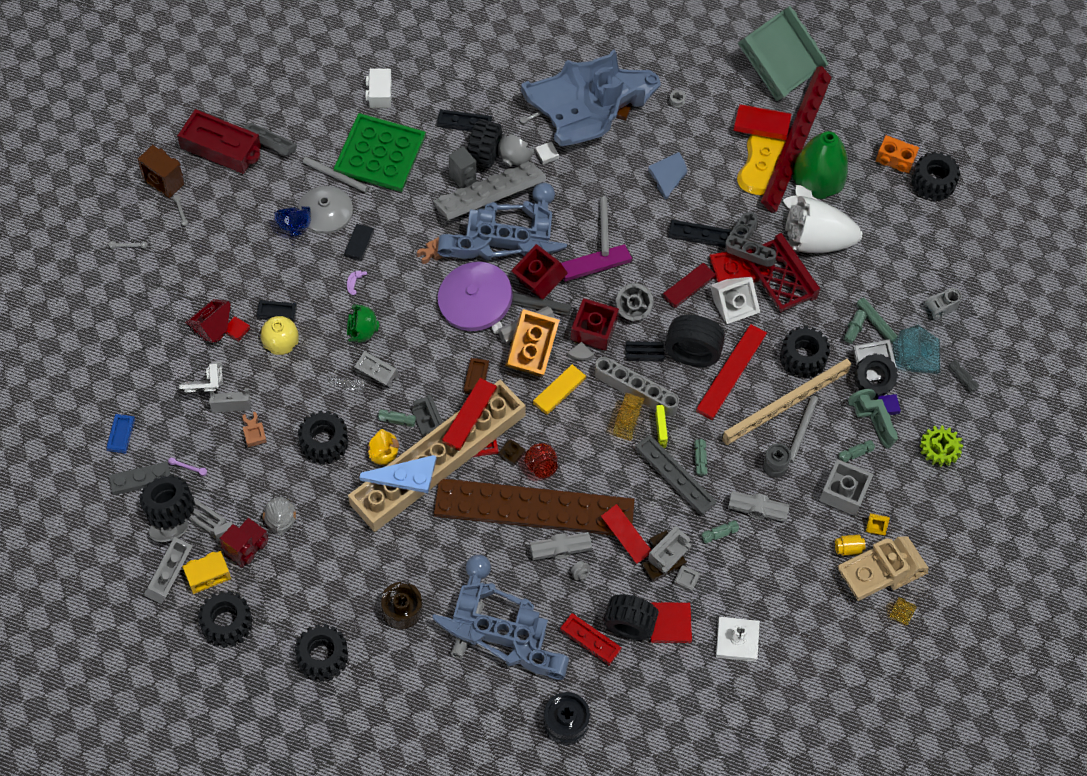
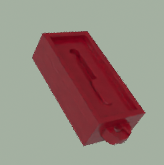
(219, 141)

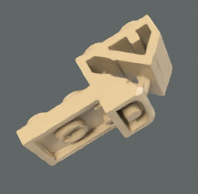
(885, 565)

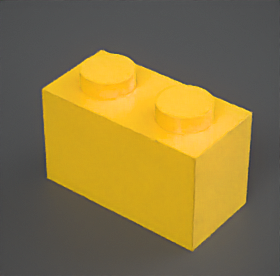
(206, 572)

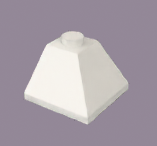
(735, 298)

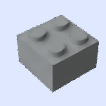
(846, 487)

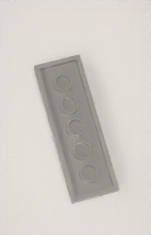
(489, 190)

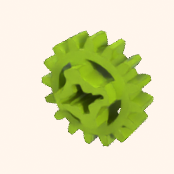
(941, 446)

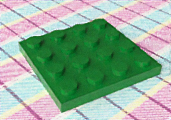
(380, 152)

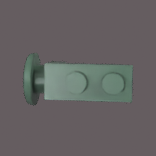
(877, 411)

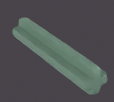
(877, 320)

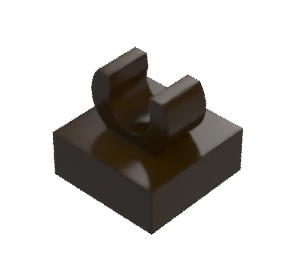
(511, 452)

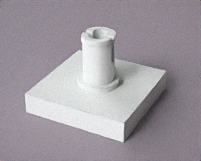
(737, 639)

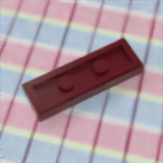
(689, 285)

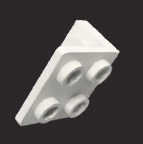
(213, 372)

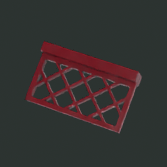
(795, 269)

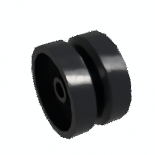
(568, 730)

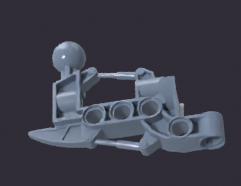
(484, 221)
(466, 623)

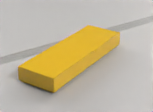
(559, 389)

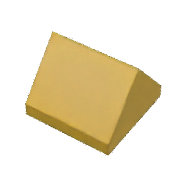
(877, 524)

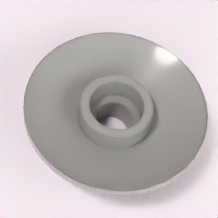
(165, 535)

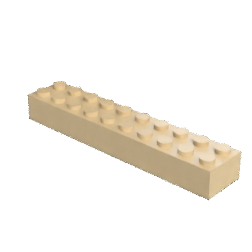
(381, 503)

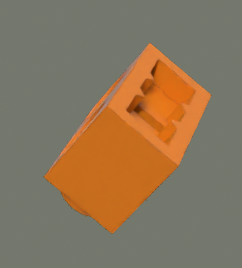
(897, 154)

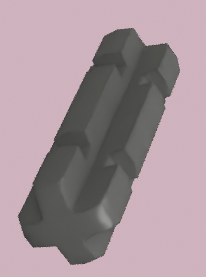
(963, 376)

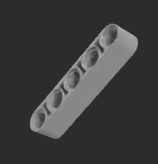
(632, 378)

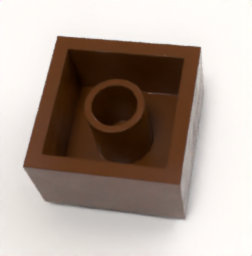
(161, 171)

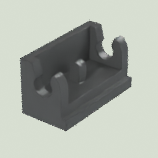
(426, 415)

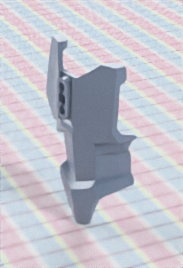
(589, 96)

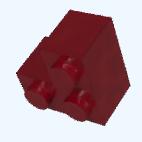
(243, 542)

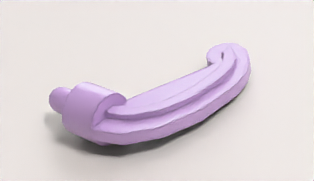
(352, 280)

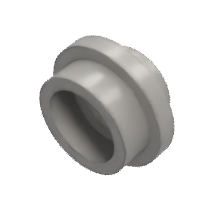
(580, 570)

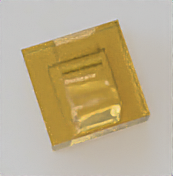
(903, 611)

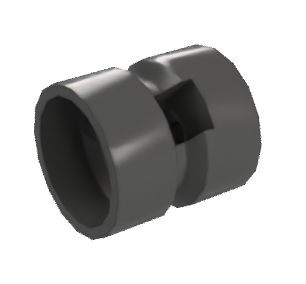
(776, 460)

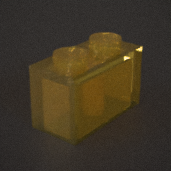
(628, 417)

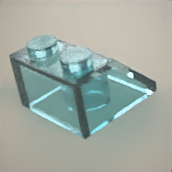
(919, 350)

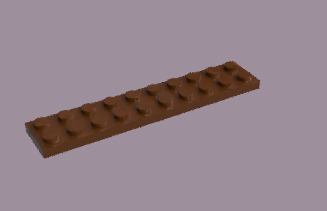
(527, 506)

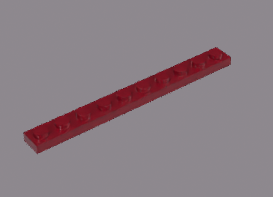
(796, 139)

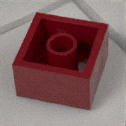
(539, 271)
(594, 324)

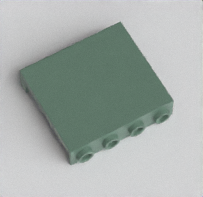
(783, 53)

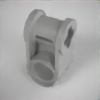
(940, 303)

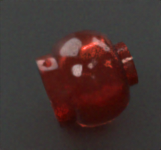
(541, 460)

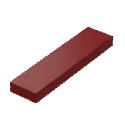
(469, 414)

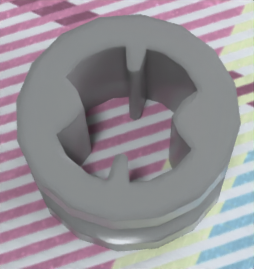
(677, 94)

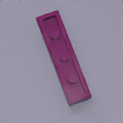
(596, 262)

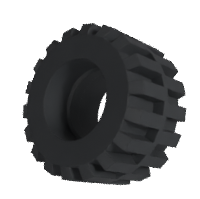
(484, 142)
(939, 165)
(801, 364)
(327, 450)
(167, 501)
(630, 617)
(225, 634)
(317, 637)

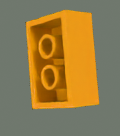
(532, 343)

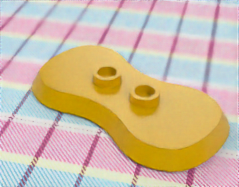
(761, 161)

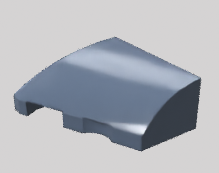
(668, 173)

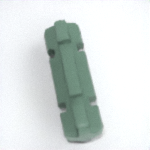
(396, 417)
(856, 451)
(700, 457)
(719, 531)

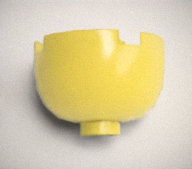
(279, 335)

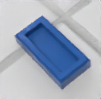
(120, 433)

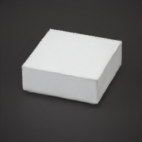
(547, 153)

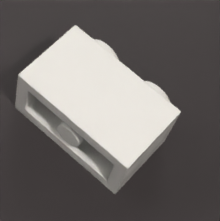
(379, 88)

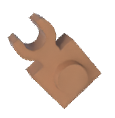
(431, 251)
(253, 431)

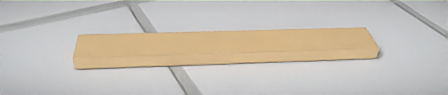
(786, 402)

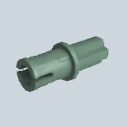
(855, 326)

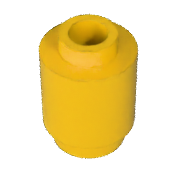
(849, 545)

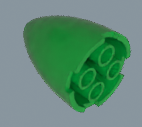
(822, 165)

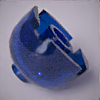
(293, 219)

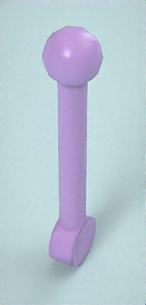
(202, 472)

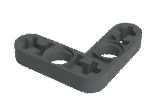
(743, 241)

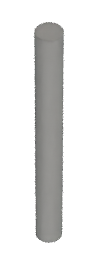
(343, 178)
(604, 226)
(803, 427)

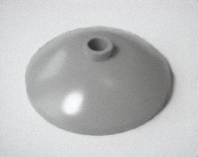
(329, 216)

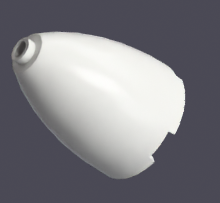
(820, 227)

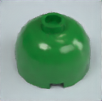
(361, 324)

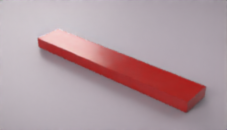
(731, 372)

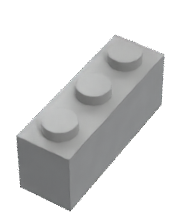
(167, 570)

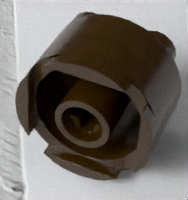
(411, 605)

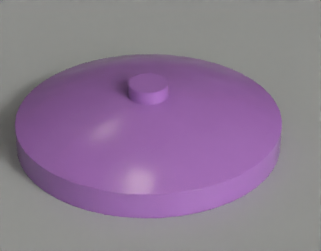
(475, 296)

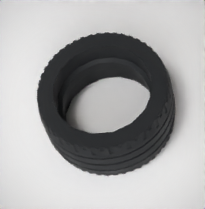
(695, 340)

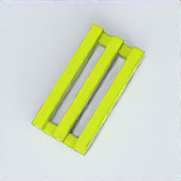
(661, 425)

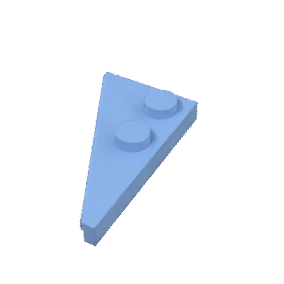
(410, 475)

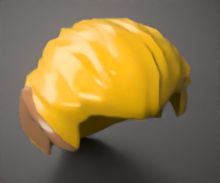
(383, 447)

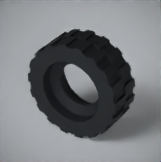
(882, 362)

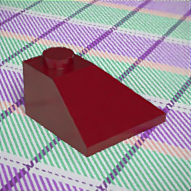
(211, 320)

